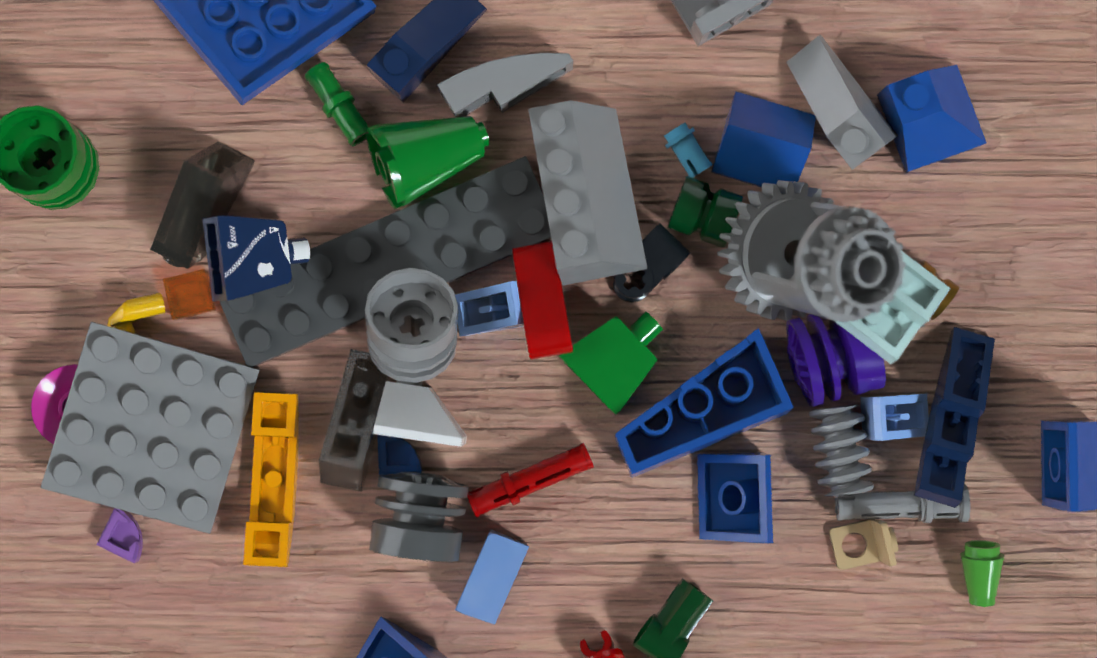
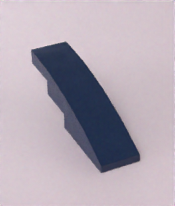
(954, 417)

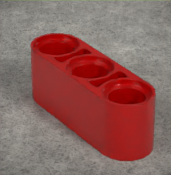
(542, 301)

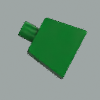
(615, 359)

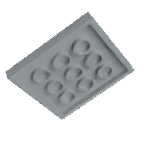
(150, 428)

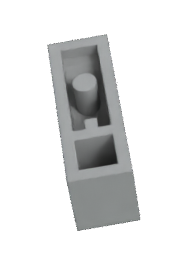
(839, 103)

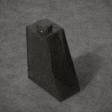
(202, 190)

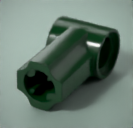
(668, 631)

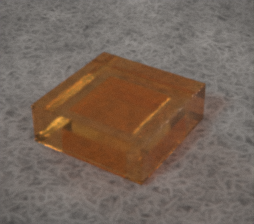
(189, 294)

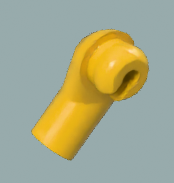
(136, 309)

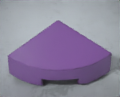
(122, 536)

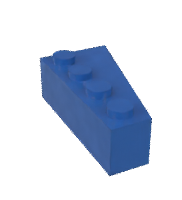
(717, 403)

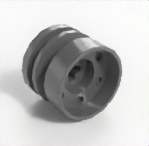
(419, 517)

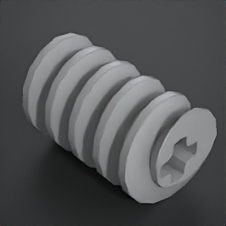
(841, 450)

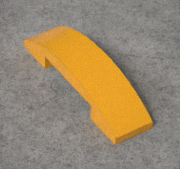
(273, 479)

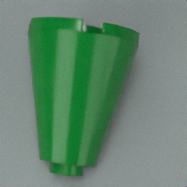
(423, 154)

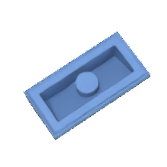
(492, 577)

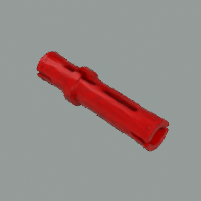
(529, 480)

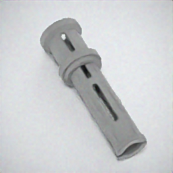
(898, 505)

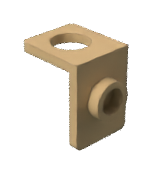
(880, 543)

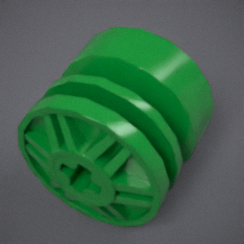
(27, 143)

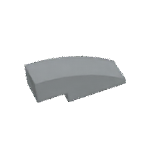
(503, 80)

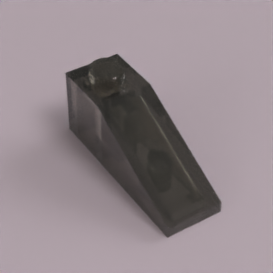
(350, 431)

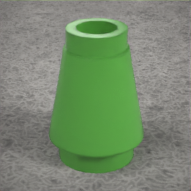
(982, 571)

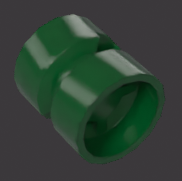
(703, 211)

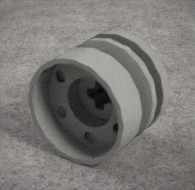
(411, 325)

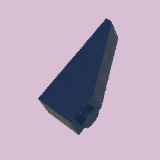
(423, 44)

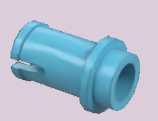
(687, 150)

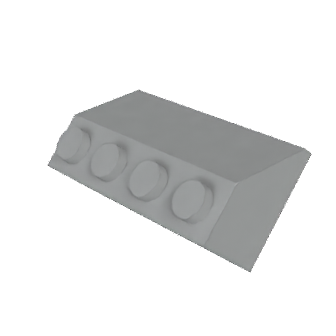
(586, 191)

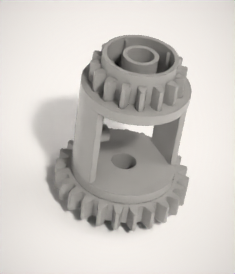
(808, 256)

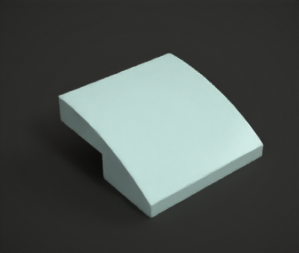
(899, 320)

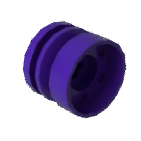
(826, 356)

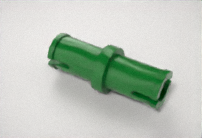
(337, 103)

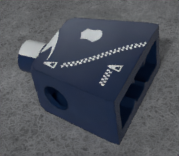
(249, 255)

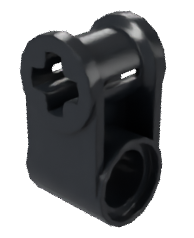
(662, 257)

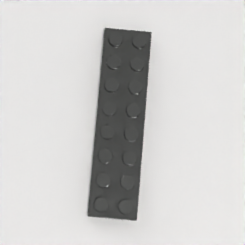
(442, 234)

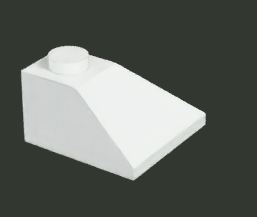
(416, 414)

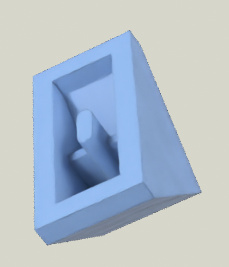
(489, 309)
(895, 416)

